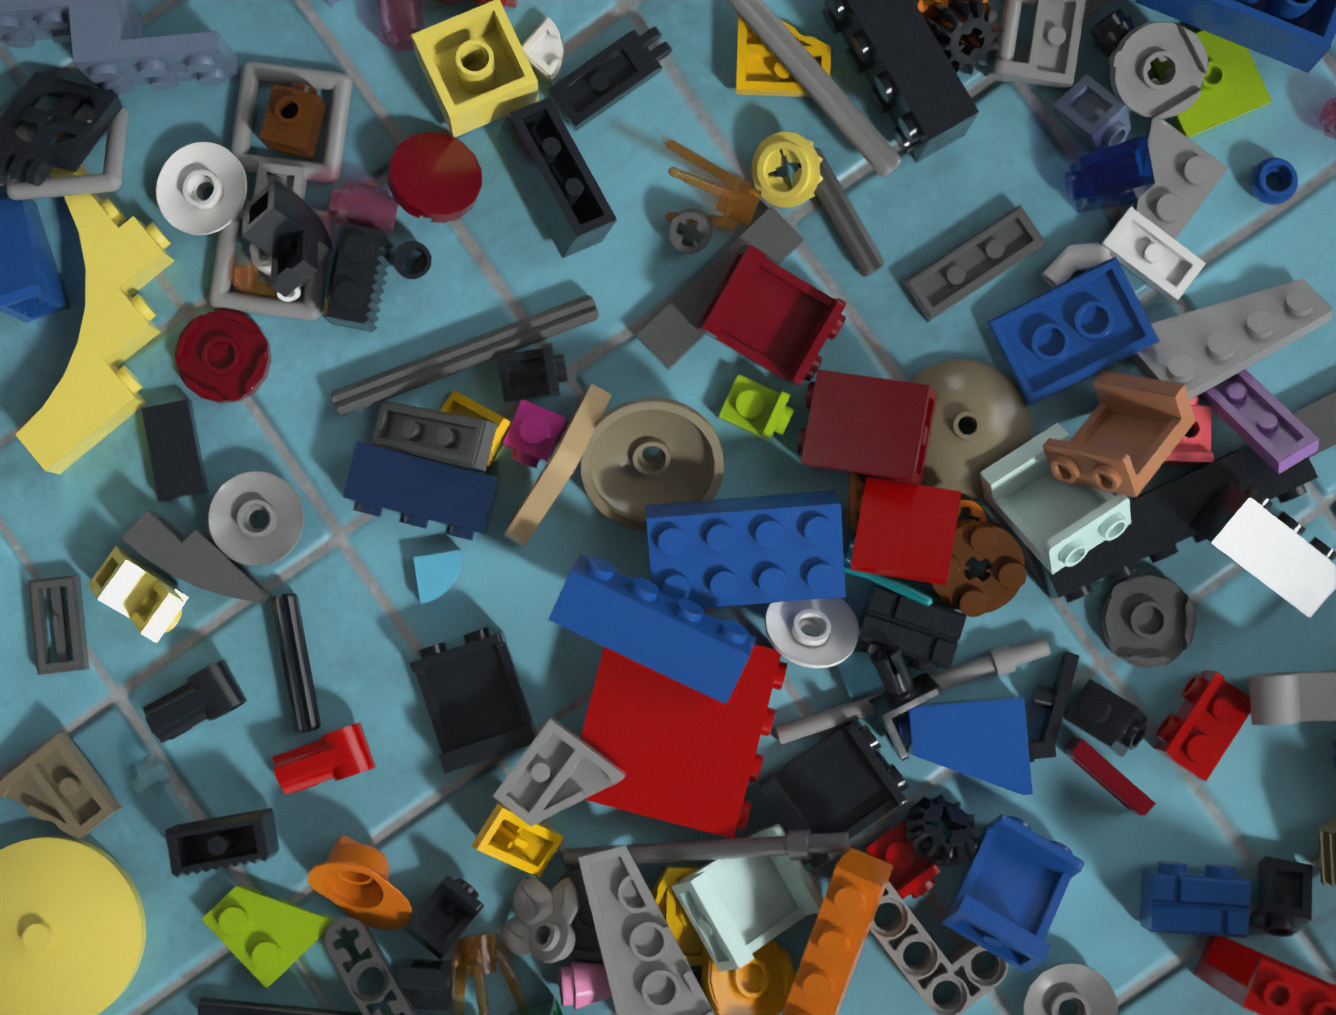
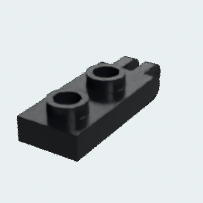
(609, 76)

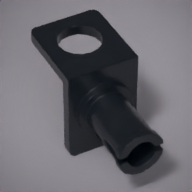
(900, 695)

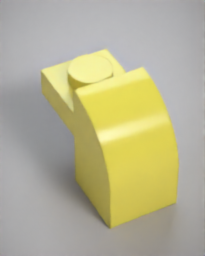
(138, 593)

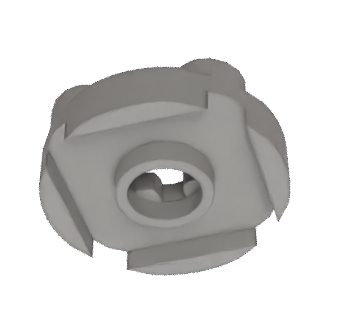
(1183, 79)

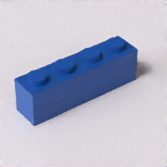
(653, 627)

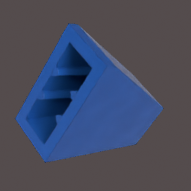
(27, 266)
(973, 738)

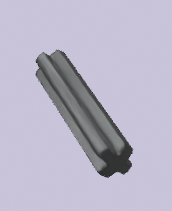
(846, 221)

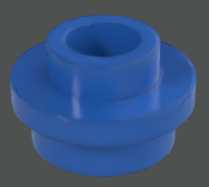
(1283, 172)

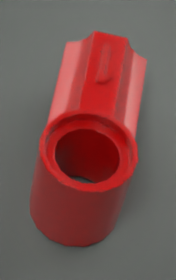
(334, 756)

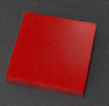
(906, 531)

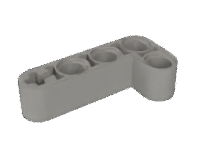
(1292, 697)
(935, 965)

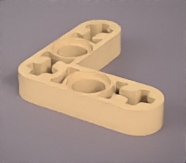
(559, 466)

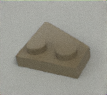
(61, 788)

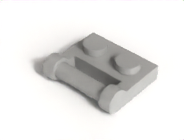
(1051, 45)

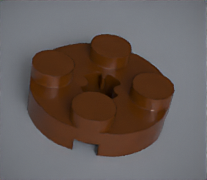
(1002, 578)

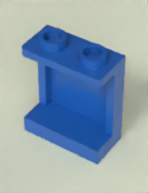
(1012, 892)

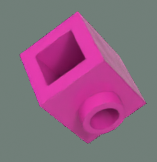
(534, 434)

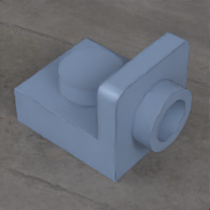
(1094, 114)

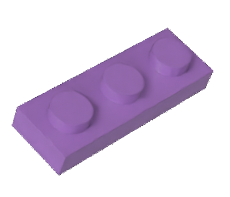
(1261, 421)

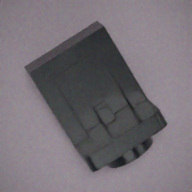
(531, 373)
(1107, 718)
(445, 915)

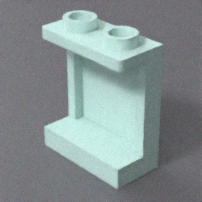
(1048, 515)
(747, 902)

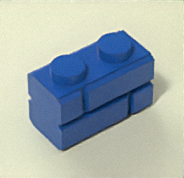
(1195, 901)

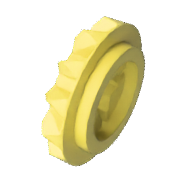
(771, 157)

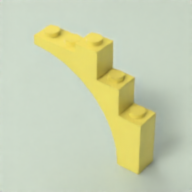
(93, 391)

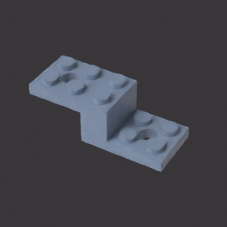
(111, 44)

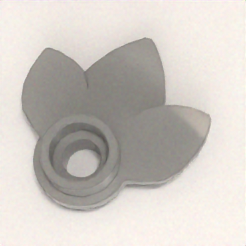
(542, 915)

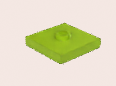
(1228, 88)

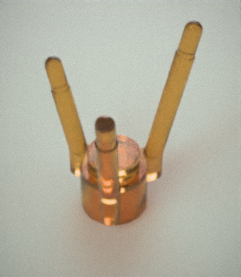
(736, 197)
(478, 956)

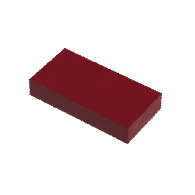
(1108, 776)

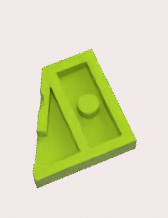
(265, 930)

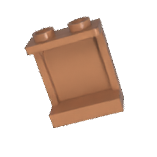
(1125, 434)

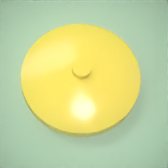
(66, 928)

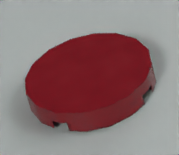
(434, 177)
(223, 356)

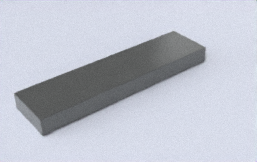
(673, 330)

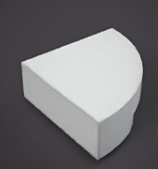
(545, 50)

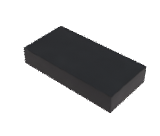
(174, 450)

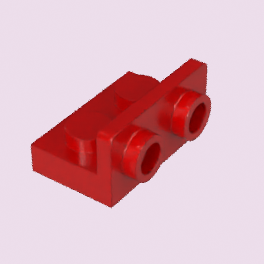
(1203, 724)

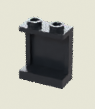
(474, 699)
(835, 786)

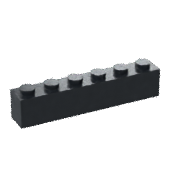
(1166, 515)

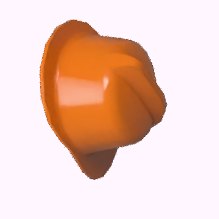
(360, 884)

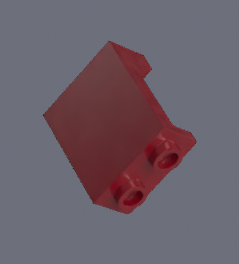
(772, 317)
(867, 426)

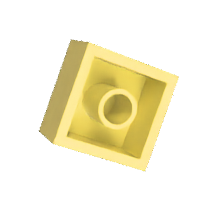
(476, 67)

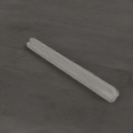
(818, 84)

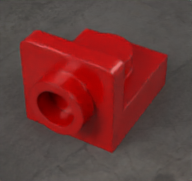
(910, 872)

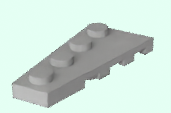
(1231, 336)
(636, 944)

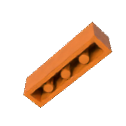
(838, 935)

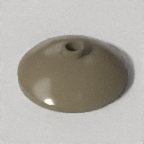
(999, 420)
(625, 479)

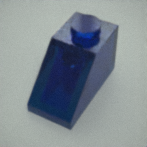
(1111, 176)

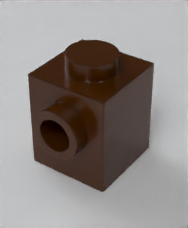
(293, 120)

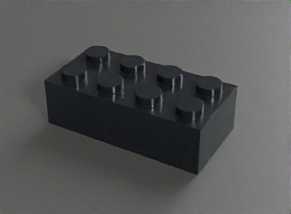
(906, 71)

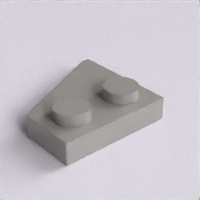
(1182, 178)
(555, 775)

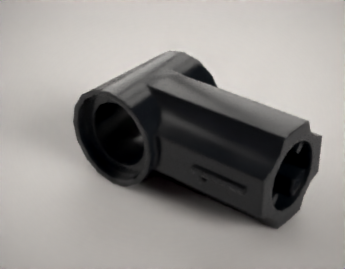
(205, 696)

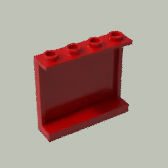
(679, 747)
(1262, 981)

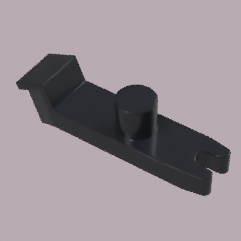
(1055, 702)

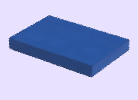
(1073, 331)

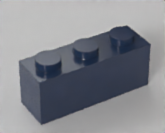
(420, 491)

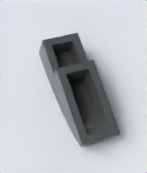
(192, 558)

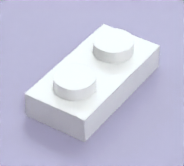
(1153, 255)

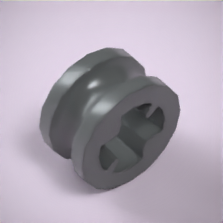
(704, 225)

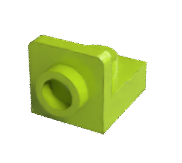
(756, 408)

